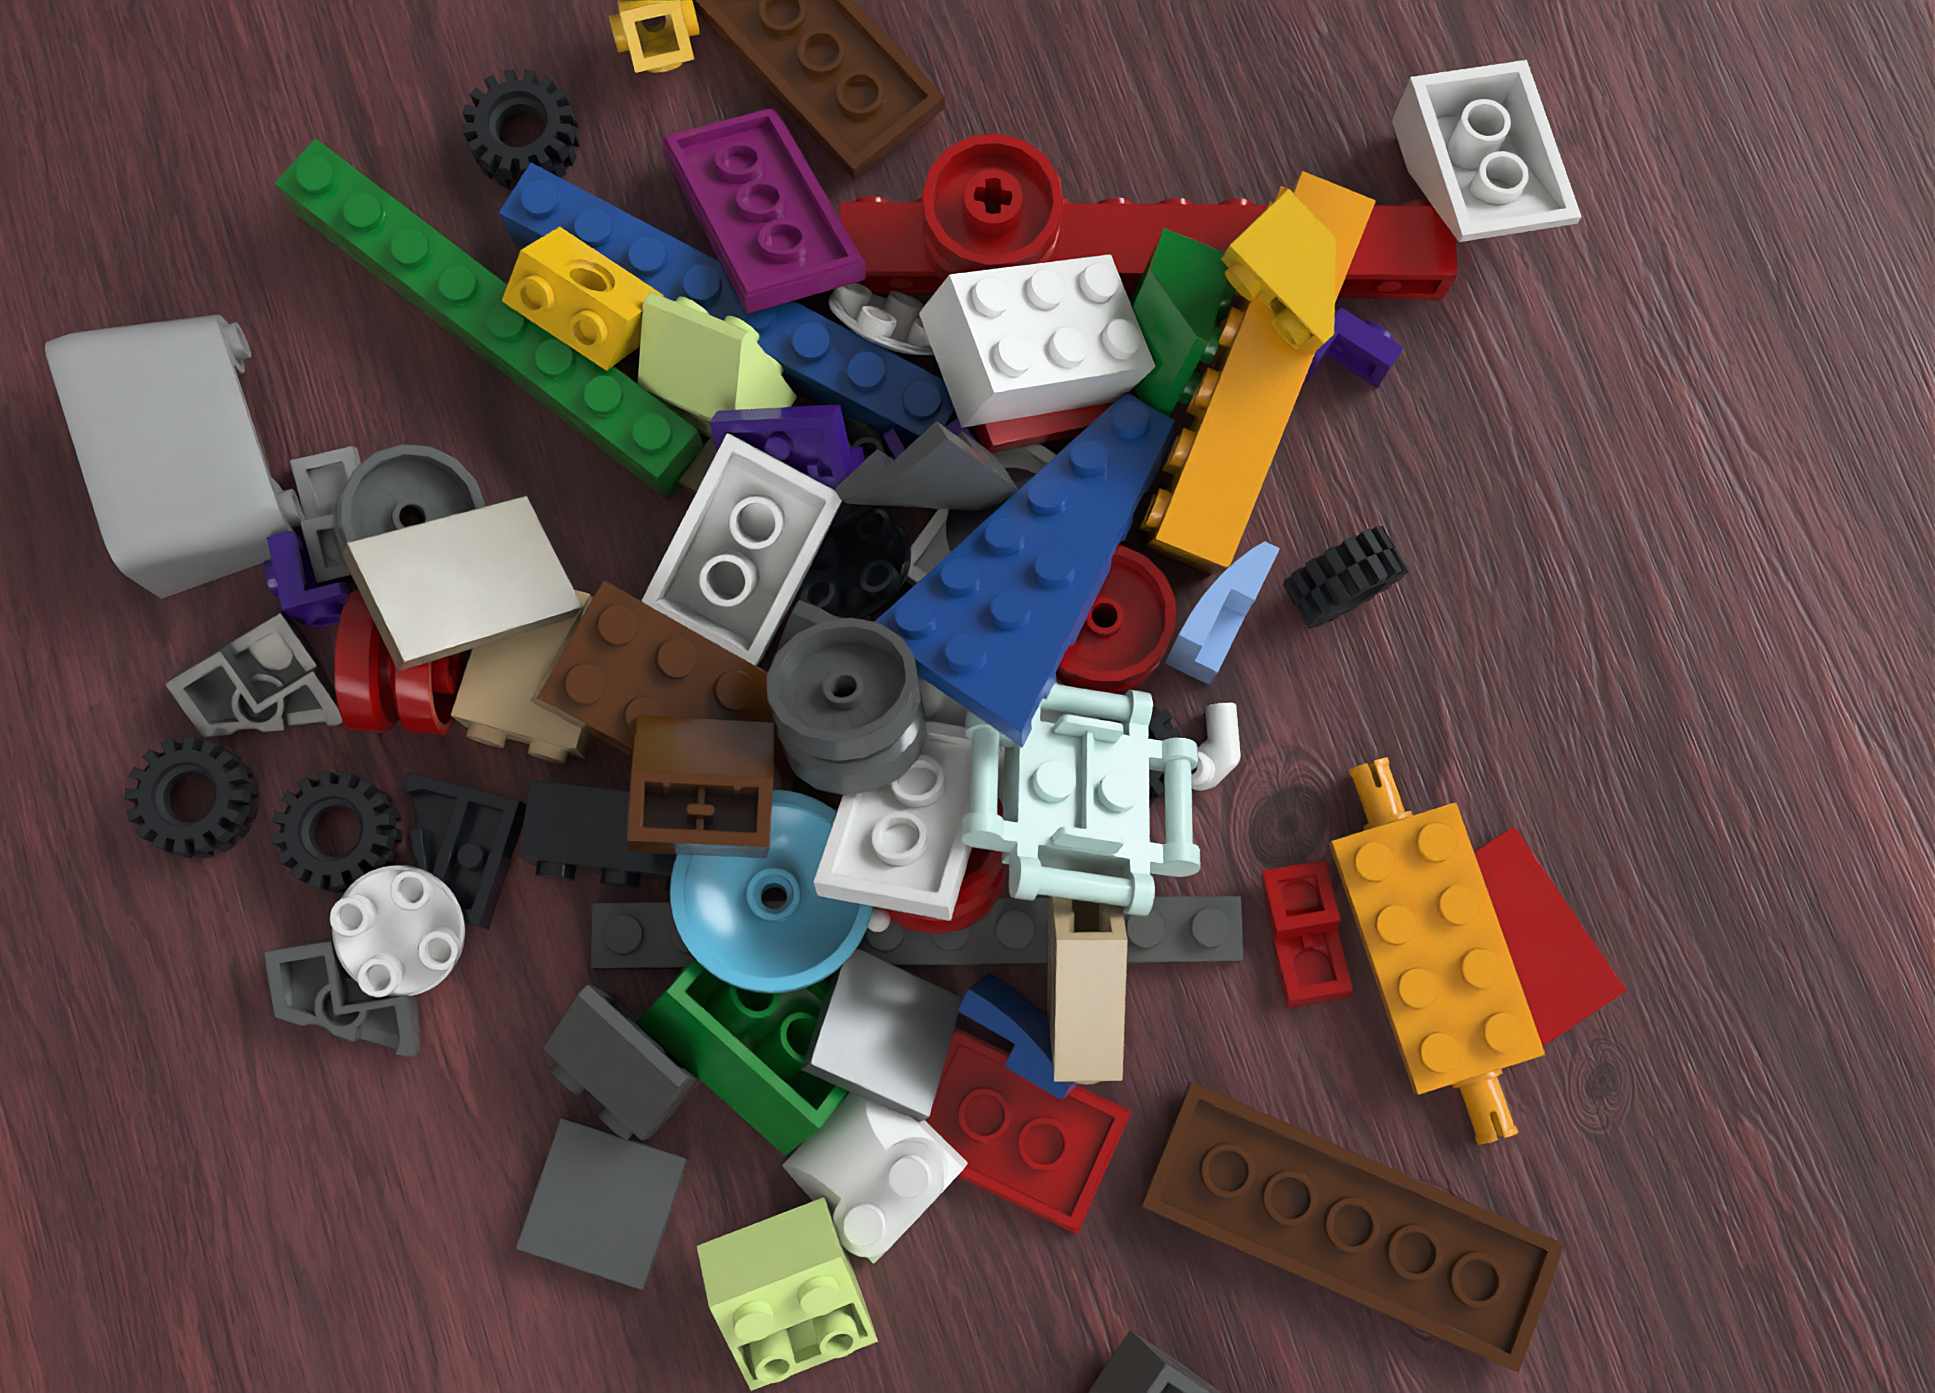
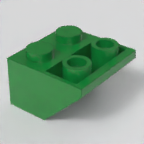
(1177, 312)

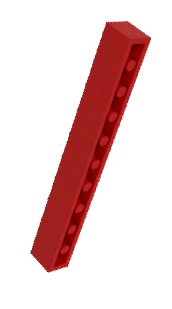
(1400, 254)

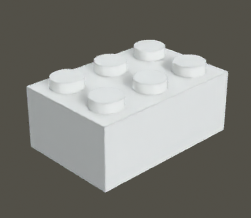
(1035, 339)

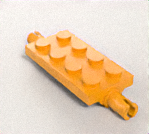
(1436, 950)

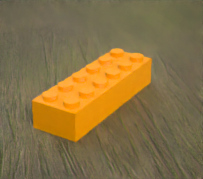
(1242, 409)

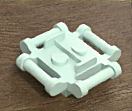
(1082, 801)

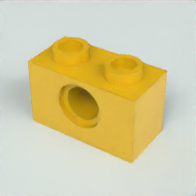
(579, 297)

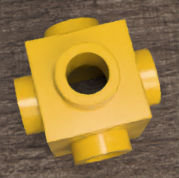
(659, 46)

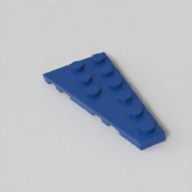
(1022, 584)

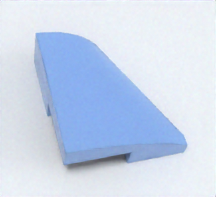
(1219, 615)

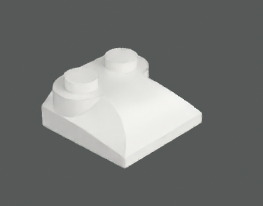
(874, 1172)

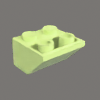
(705, 363)
(785, 1294)

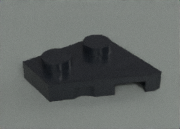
(465, 841)

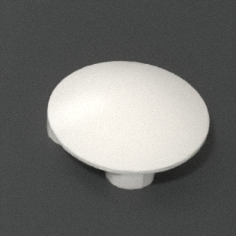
(886, 322)
(398, 931)

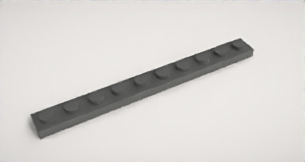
(1010, 934)

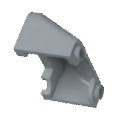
(170, 449)

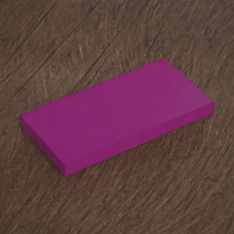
(762, 210)

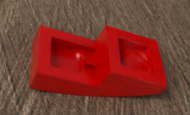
(1305, 934)

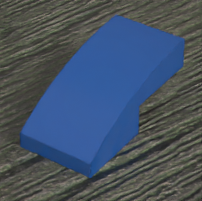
(1022, 1023)

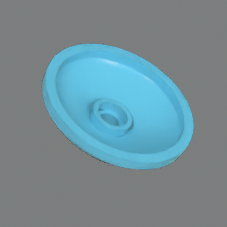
(759, 947)

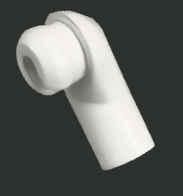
(1220, 750)

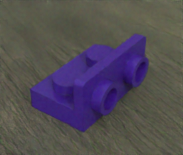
(801, 437)

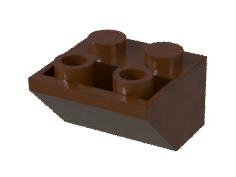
(701, 787)

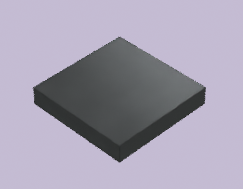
(883, 1035)
(602, 1203)

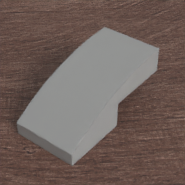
(319, 485)

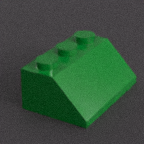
(747, 1050)

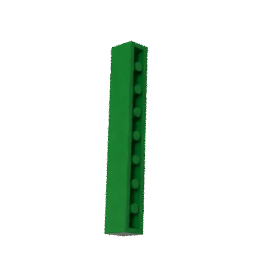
(469, 305)

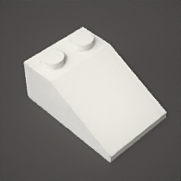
(1484, 151)
(743, 549)

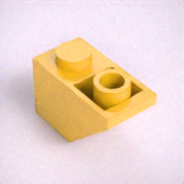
(1290, 267)

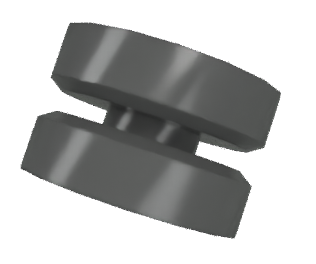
(402, 479)
(847, 705)

